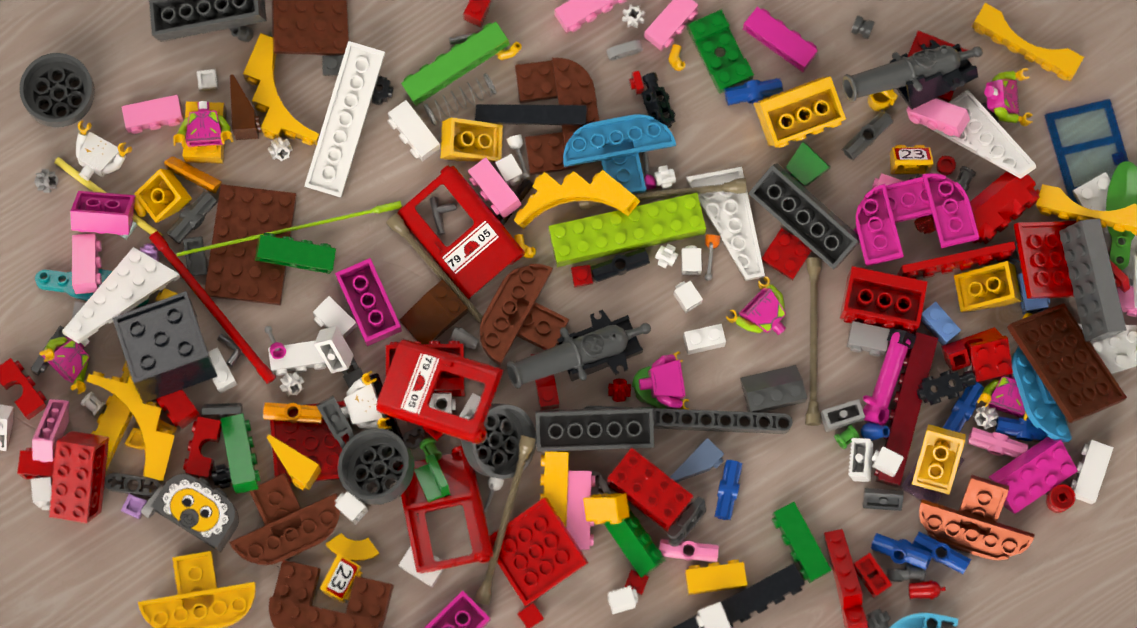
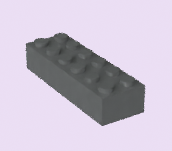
(192, 17)
(805, 216)
(1092, 280)
(594, 429)

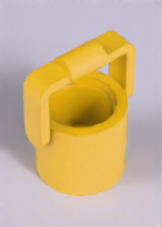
(882, 100)

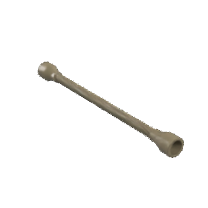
(735, 186)
(398, 225)
(813, 415)
(484, 593)

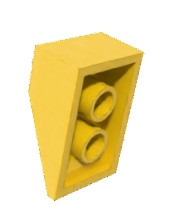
(471, 140)
(988, 287)
(938, 459)
(300, 468)

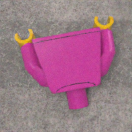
(666, 381)

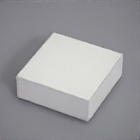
(207, 79)

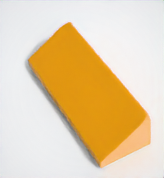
(192, 174)

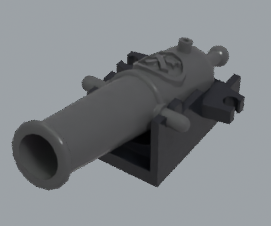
(916, 77)
(583, 352)

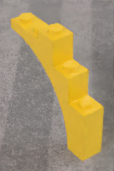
(278, 119)
(574, 188)
(156, 443)

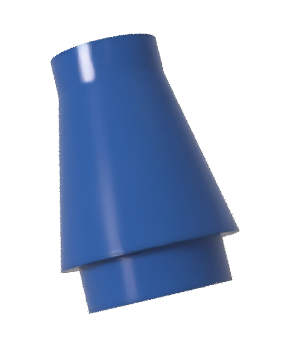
(874, 431)

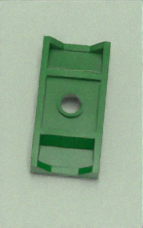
(714, 33)

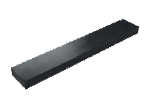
(532, 114)

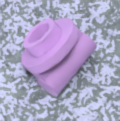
(150, 250)

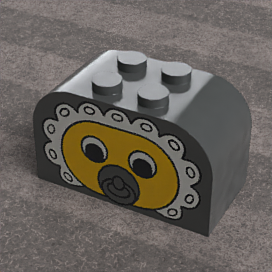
(198, 509)

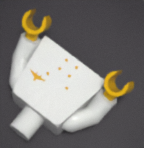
(98, 154)
(361, 405)

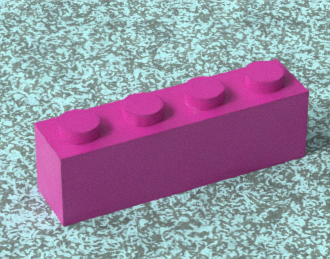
(780, 39)

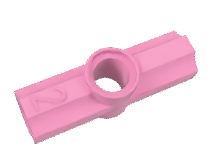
(996, 443)
(702, 552)

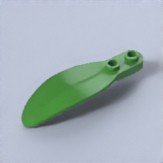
(1121, 194)

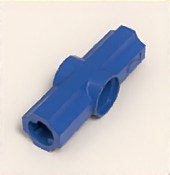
(753, 91)
(964, 408)
(1020, 429)
(728, 490)
(901, 551)
(952, 559)

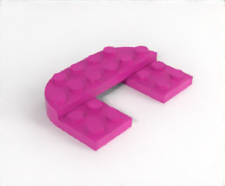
(909, 200)

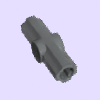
(875, 128)
(192, 217)

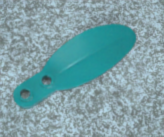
(53, 283)

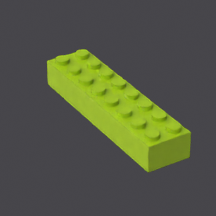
(619, 233)

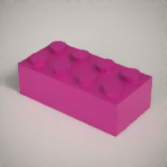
(368, 302)
(1034, 473)
(460, 613)

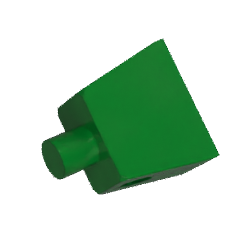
(806, 165)

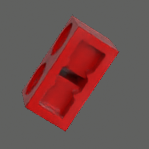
(872, 575)

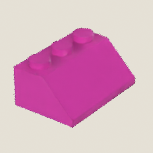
(102, 212)

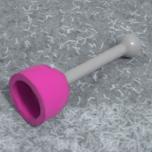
(650, 182)
(276, 349)

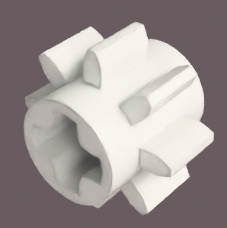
(637, 13)
(280, 149)
(664, 177)
(666, 256)
(291, 384)
(986, 417)

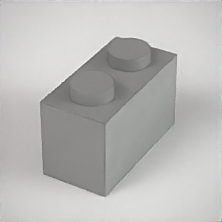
(868, 338)
(842, 415)

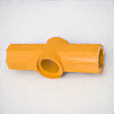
(280, 412)

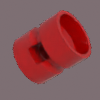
(1060, 498)

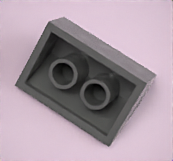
(773, 389)

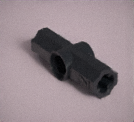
(631, 260)

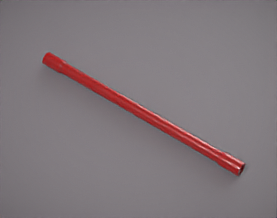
(262, 369)

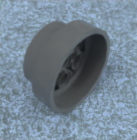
(42, 73)
(515, 424)
(354, 462)

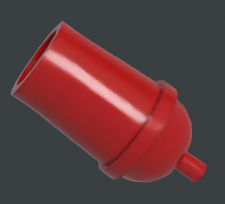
(925, 590)

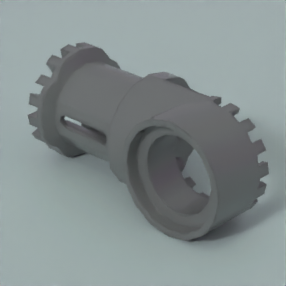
(965, 177)
(910, 572)

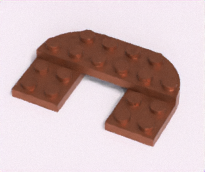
(551, 80)
(295, 592)

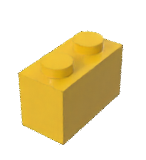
(606, 508)

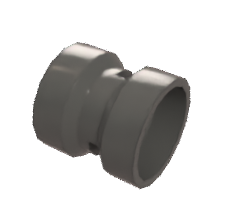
(862, 27)

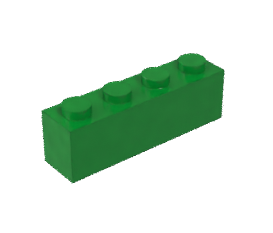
(295, 254)
(239, 453)
(801, 542)
(636, 544)

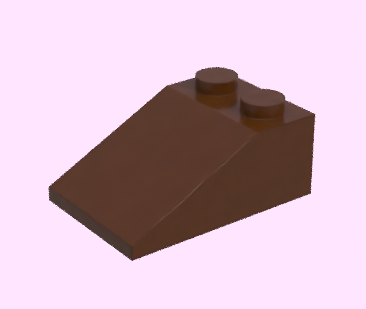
(244, 119)
(434, 313)

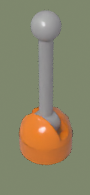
(711, 242)

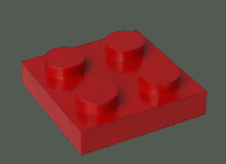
(786, 254)
(990, 358)

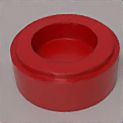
(946, 165)

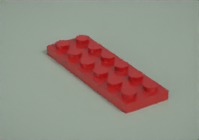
(960, 260)

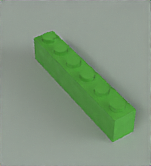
(455, 63)

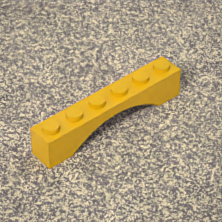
(1060, 61)
(1055, 202)

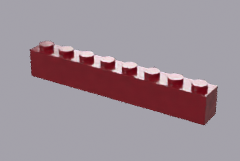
(908, 404)

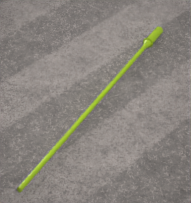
(378, 209)

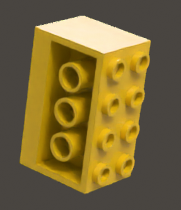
(796, 100)

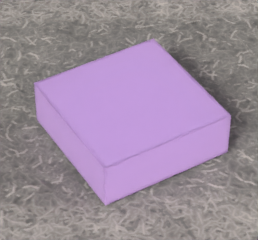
(133, 506)

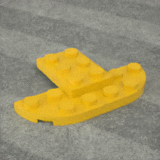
(198, 598)

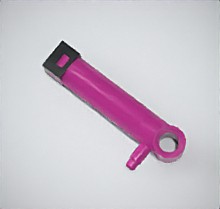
(877, 406)

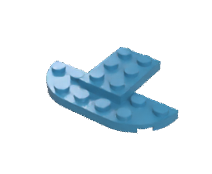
(618, 146)
(1037, 400)

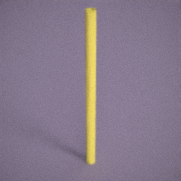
(94, 188)

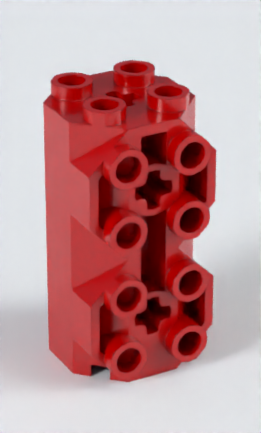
(1000, 202)

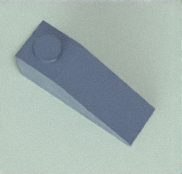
(699, 462)

